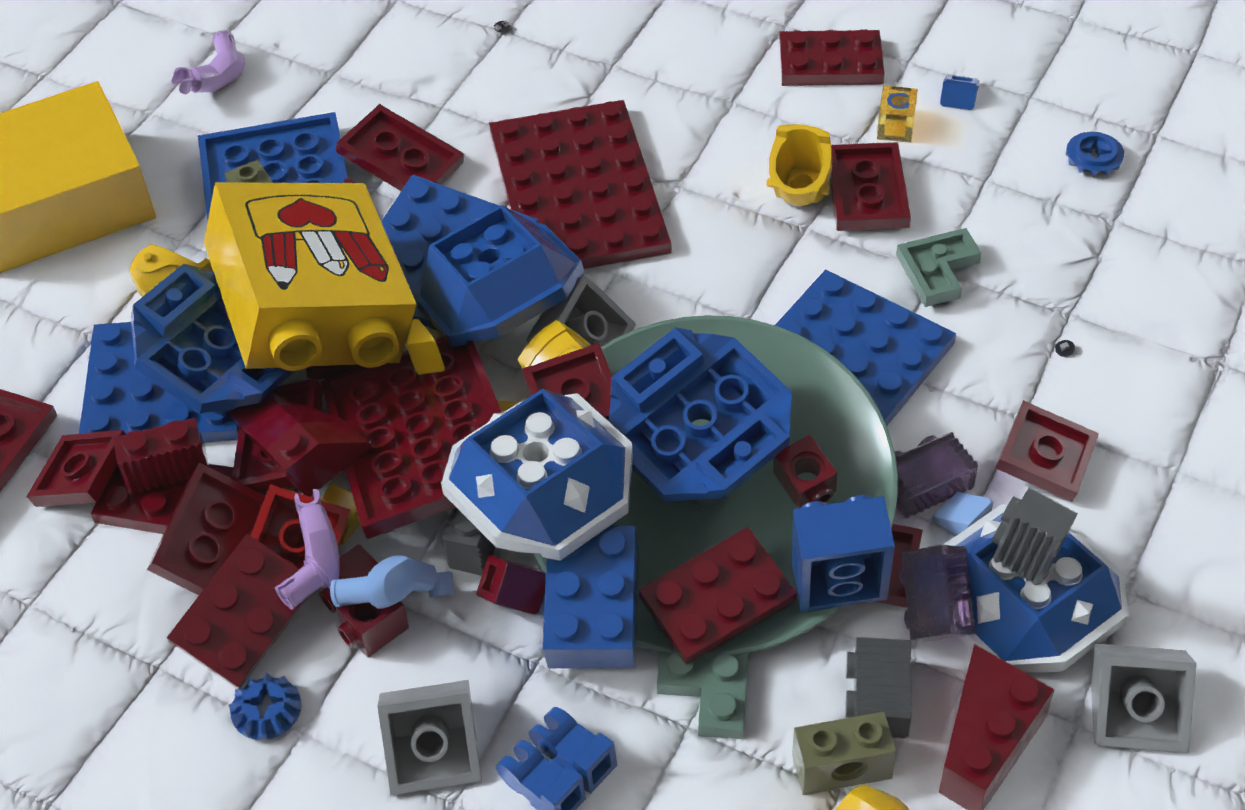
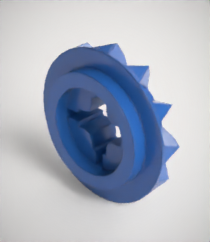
(1108, 150)
(280, 714)

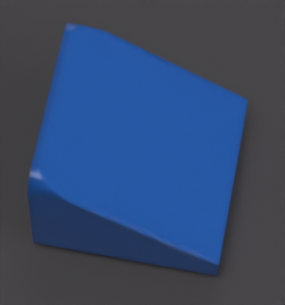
(959, 92)

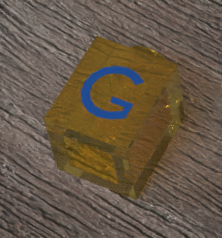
(897, 113)

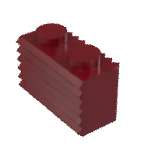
(160, 455)

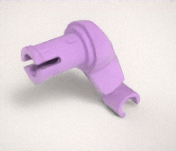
(217, 74)
(321, 554)

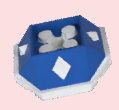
(542, 475)
(1044, 623)

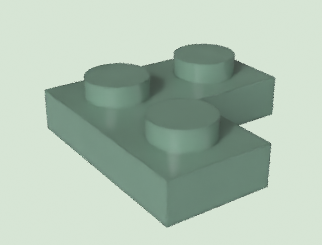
(931, 263)
(718, 682)

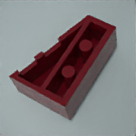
(991, 729)

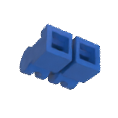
(577, 763)

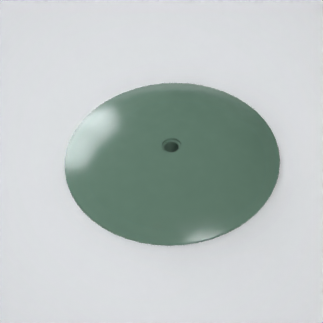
(826, 405)

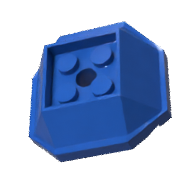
(494, 276)
(190, 346)
(694, 379)

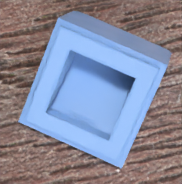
(962, 512)

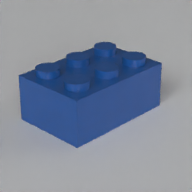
(842, 552)
(593, 603)

